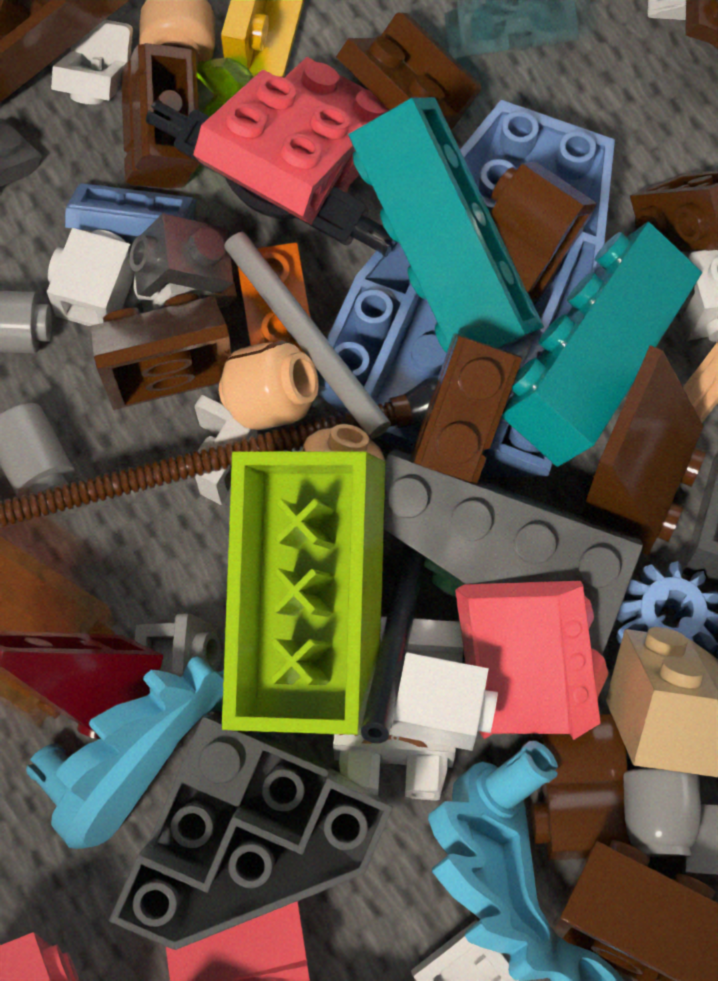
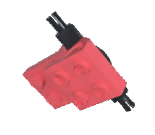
(287, 148)

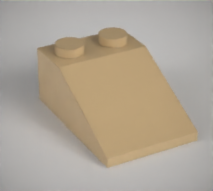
(666, 701)

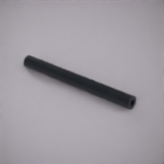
(393, 647)

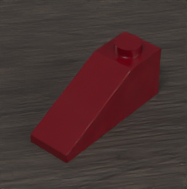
(78, 671)

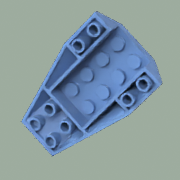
(389, 330)

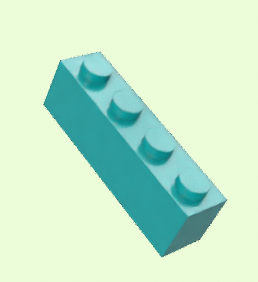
(443, 226)
(600, 344)

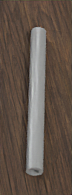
(307, 335)

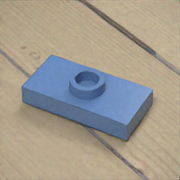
(122, 210)

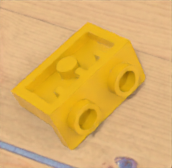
(261, 33)

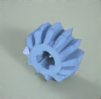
(648, 597)

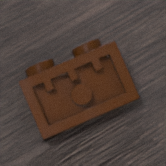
(410, 65)
(682, 210)

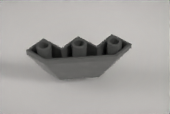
(245, 837)

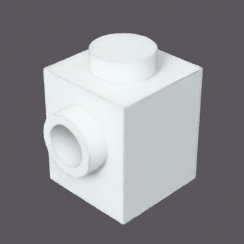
(89, 276)
(443, 702)

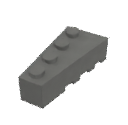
(508, 538)

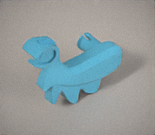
(108, 777)
(493, 869)

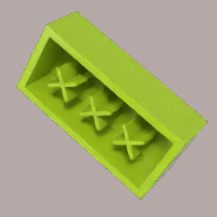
(303, 591)

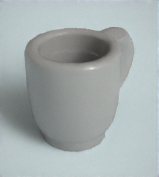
(662, 811)

